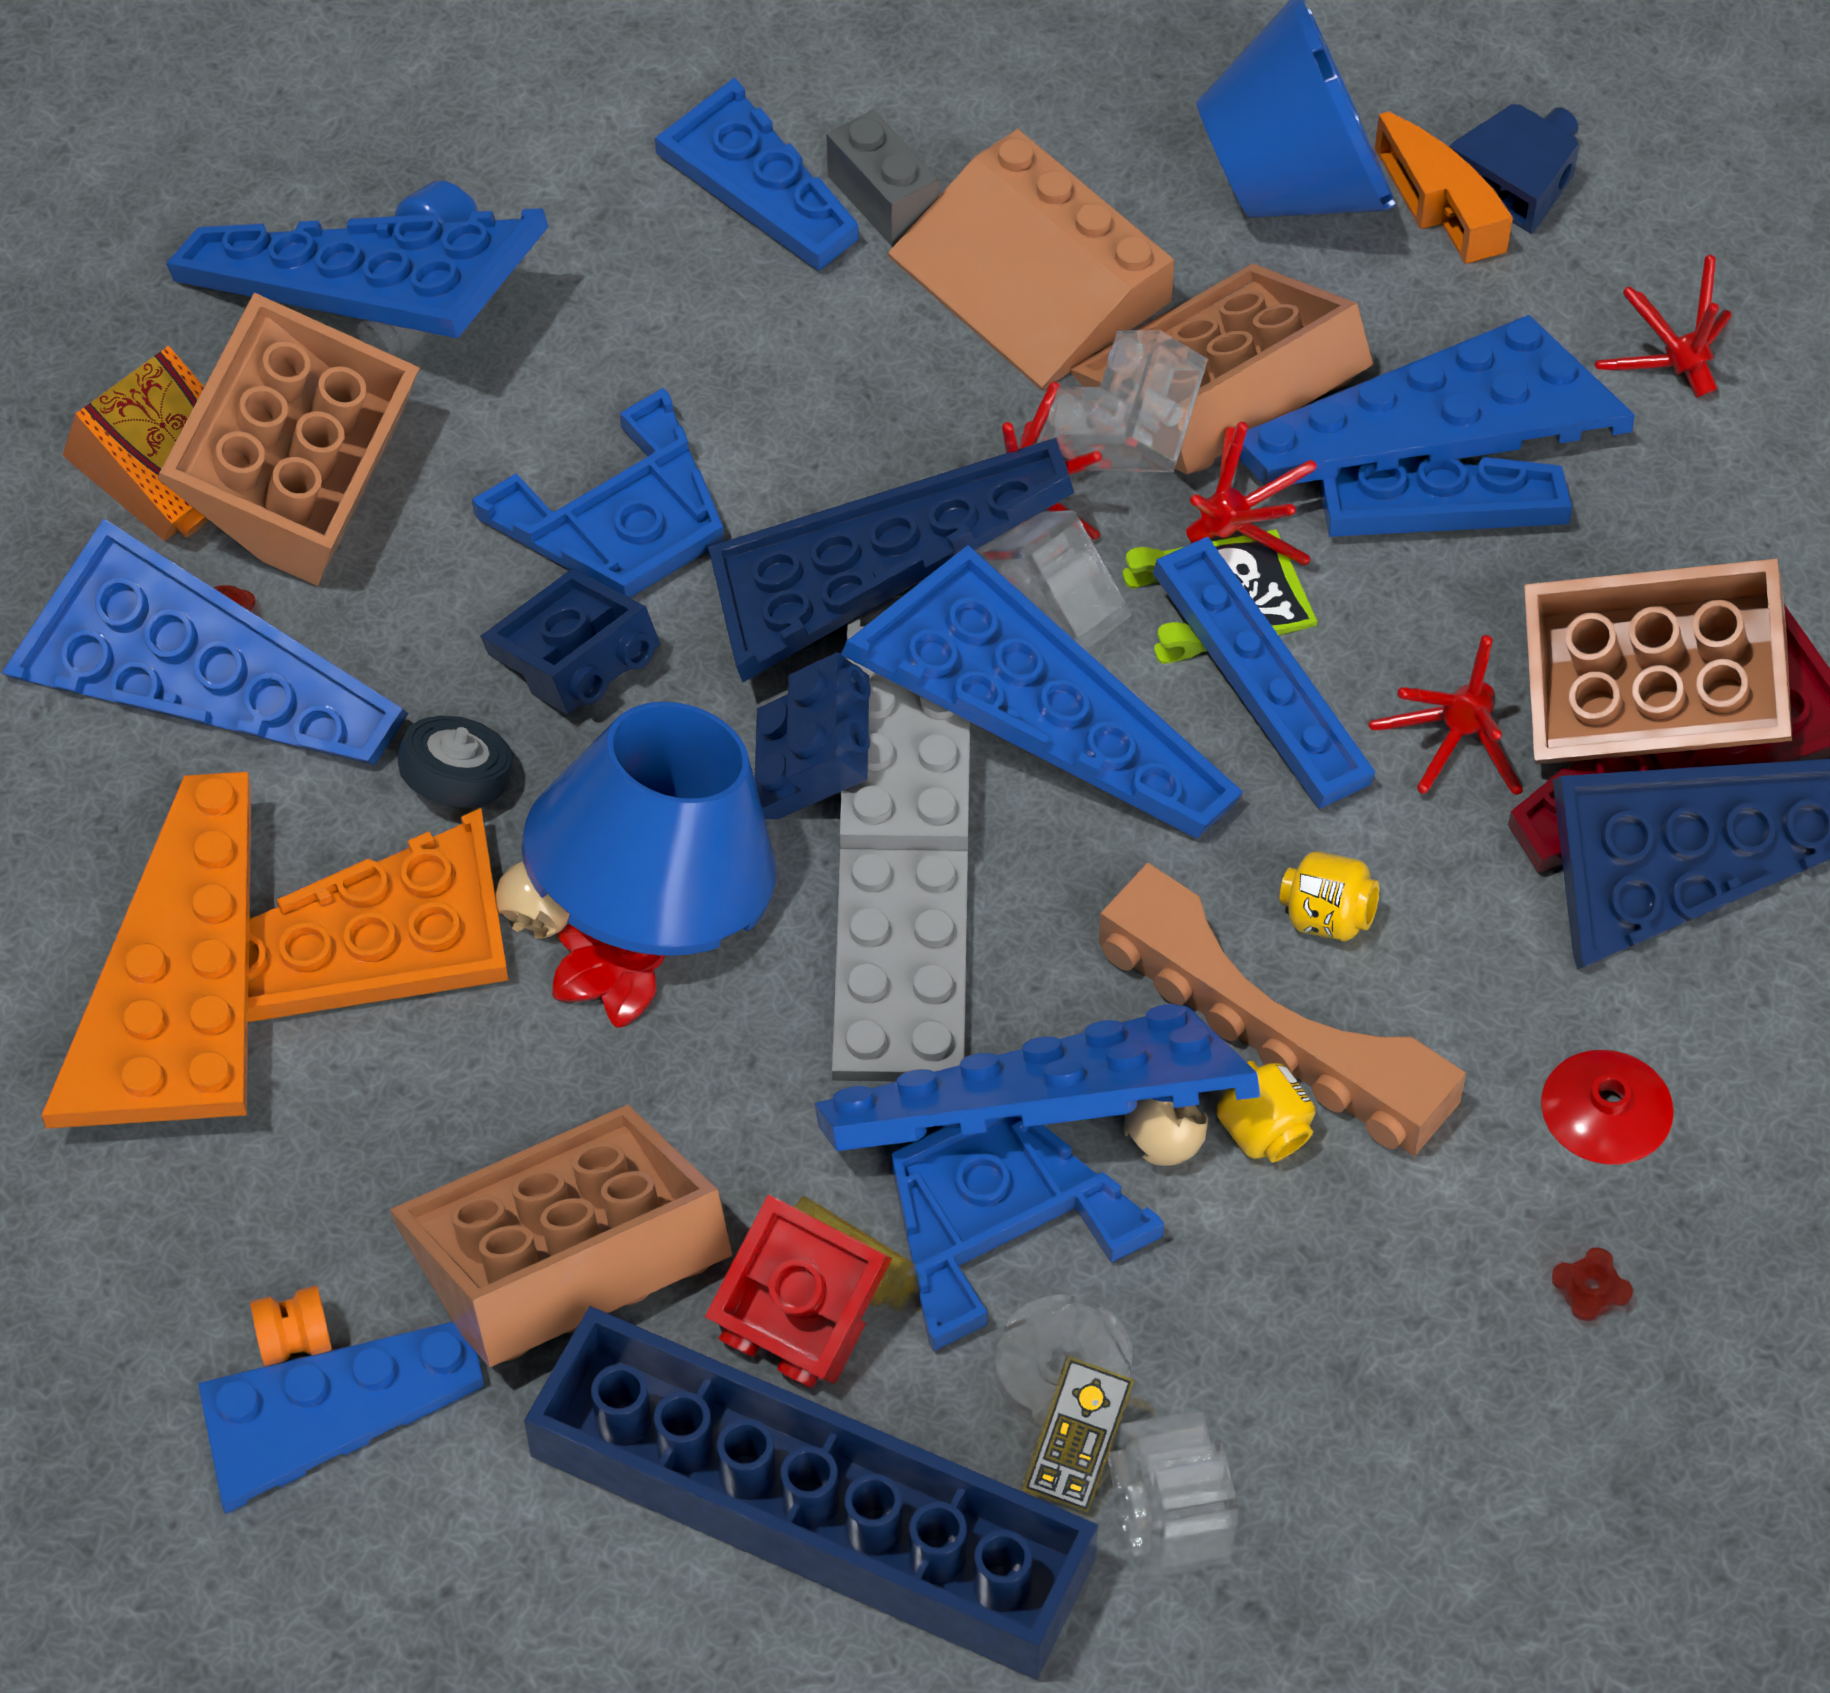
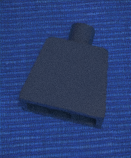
(1524, 159)

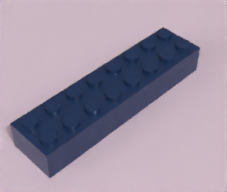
(813, 1491)

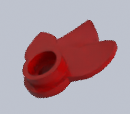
(601, 970)

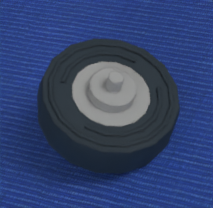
(455, 761)

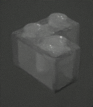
(1138, 409)
(1061, 574)
(1175, 1493)

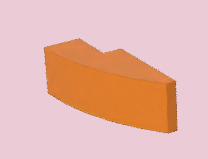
(1443, 189)

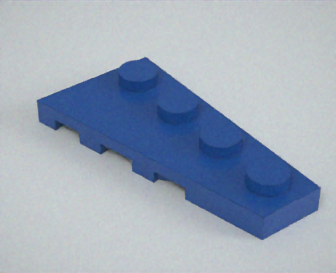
(748, 167)
(1444, 497)
(305, 1411)

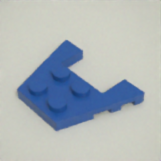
(630, 525)
(988, 1188)

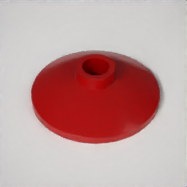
(1605, 1129)

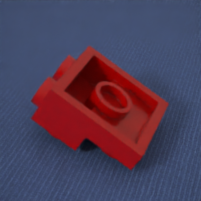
(797, 1293)

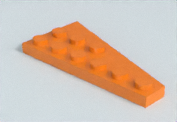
(382, 930)
(174, 994)

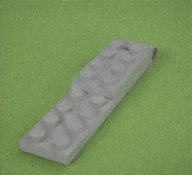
(903, 890)

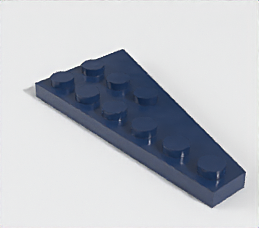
(832, 566)
(1682, 838)

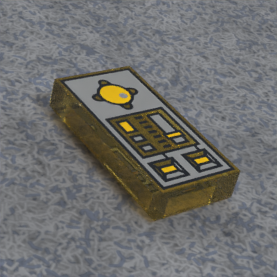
(1077, 1434)

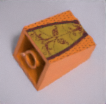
(128, 436)

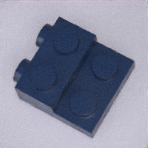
(573, 640)
(813, 737)

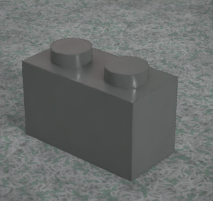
(880, 175)

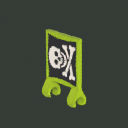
(1262, 572)

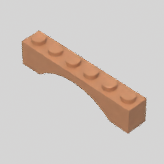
(1385, 1082)

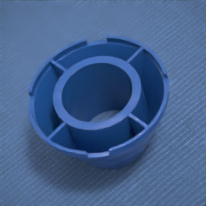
(1291, 126)
(655, 834)

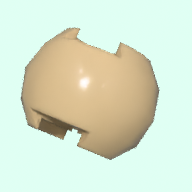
(524, 906)
(1166, 1132)

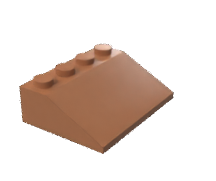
(1034, 260)
(1265, 352)
(288, 435)
(1658, 662)
(563, 1229)

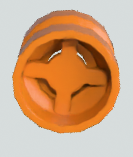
(290, 1326)

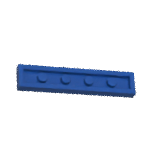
(1264, 673)

